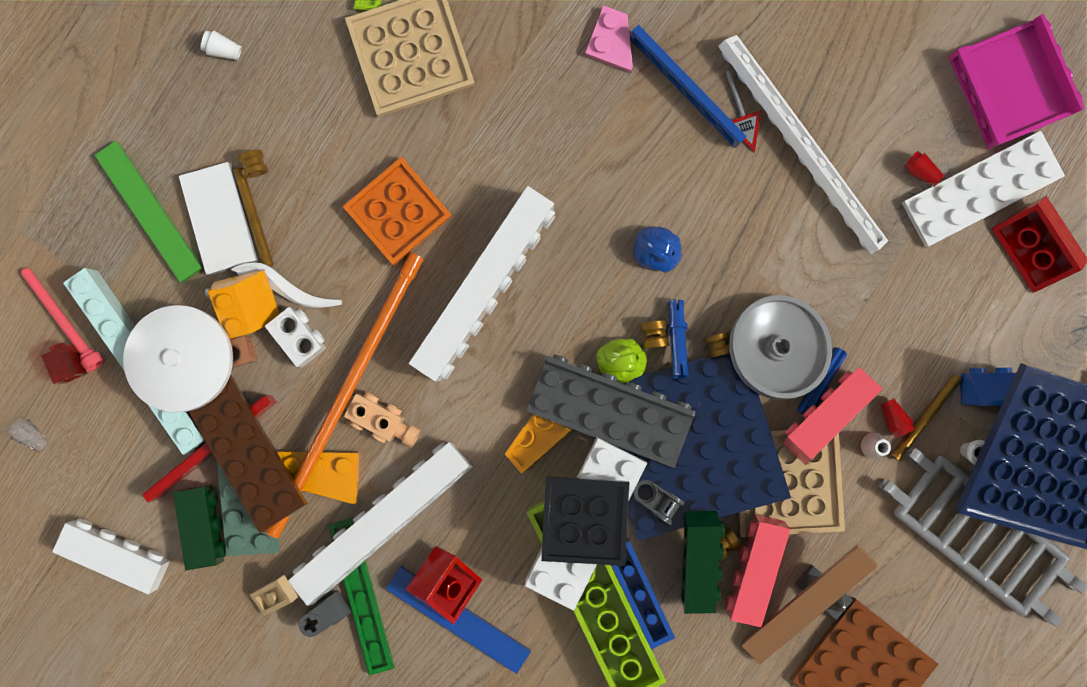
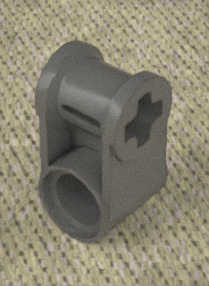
(658, 501)
(326, 612)

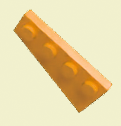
(534, 442)
(333, 475)

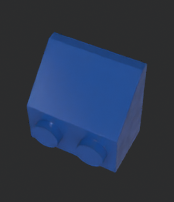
(985, 388)

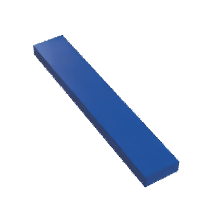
(687, 86)
(467, 626)

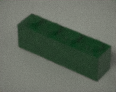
(701, 561)

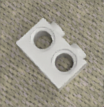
(292, 341)

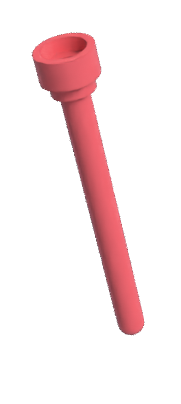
(89, 358)

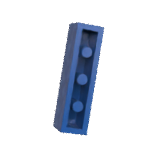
(643, 600)

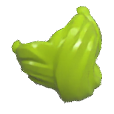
(622, 359)

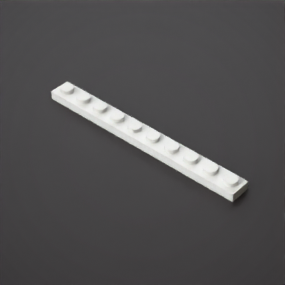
(804, 145)

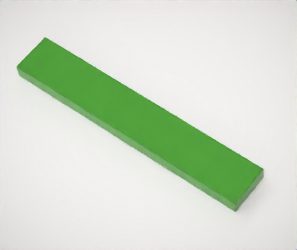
(149, 212)

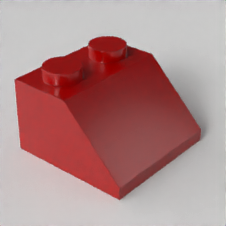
(444, 584)

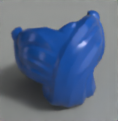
(657, 249)

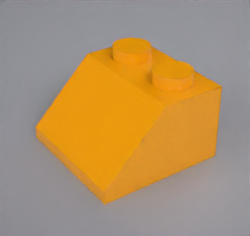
(244, 303)

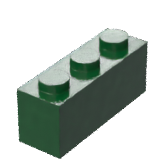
(199, 527)

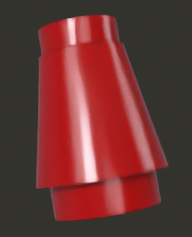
(924, 169)
(896, 418)

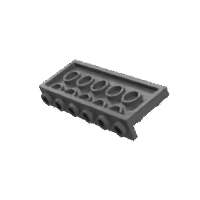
(611, 410)

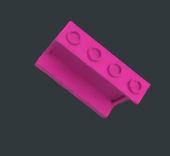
(1016, 82)

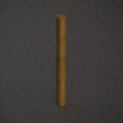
(253, 217)
(926, 417)

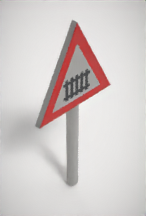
(746, 123)

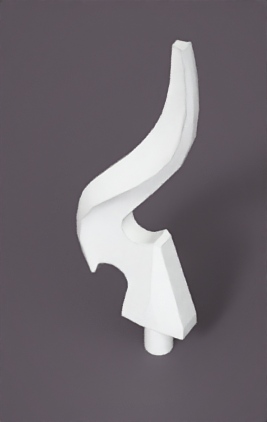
(283, 287)

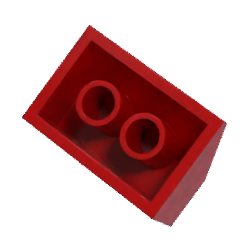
(1040, 244)

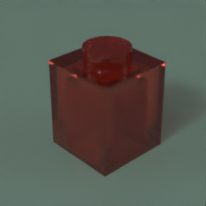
(63, 363)

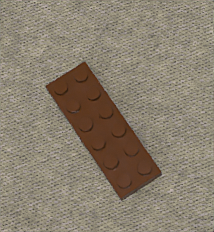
(248, 458)

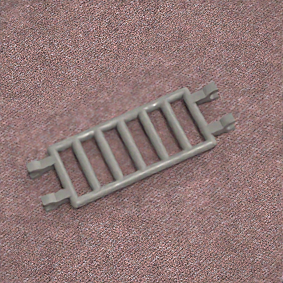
(962, 560)

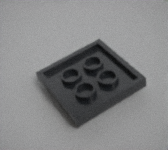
(585, 521)

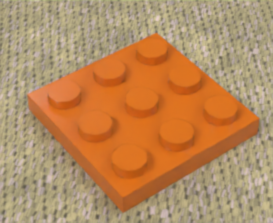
(397, 211)

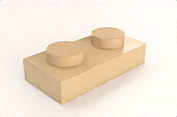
(274, 595)

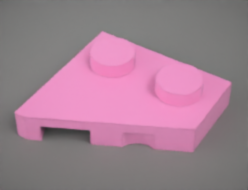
(611, 40)

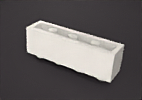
(111, 555)

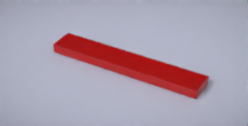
(197, 458)

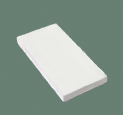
(218, 218)

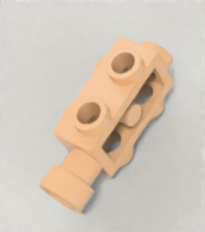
(374, 414)

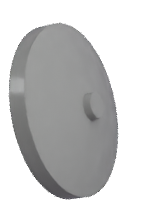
(780, 347)

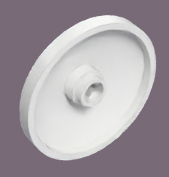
(178, 358)

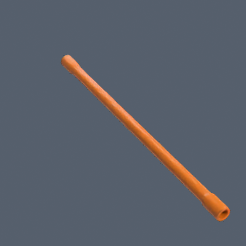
(406, 275)

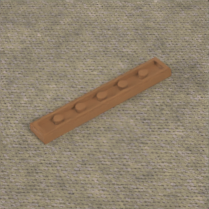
(809, 604)

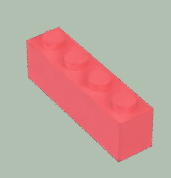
(832, 415)
(757, 570)

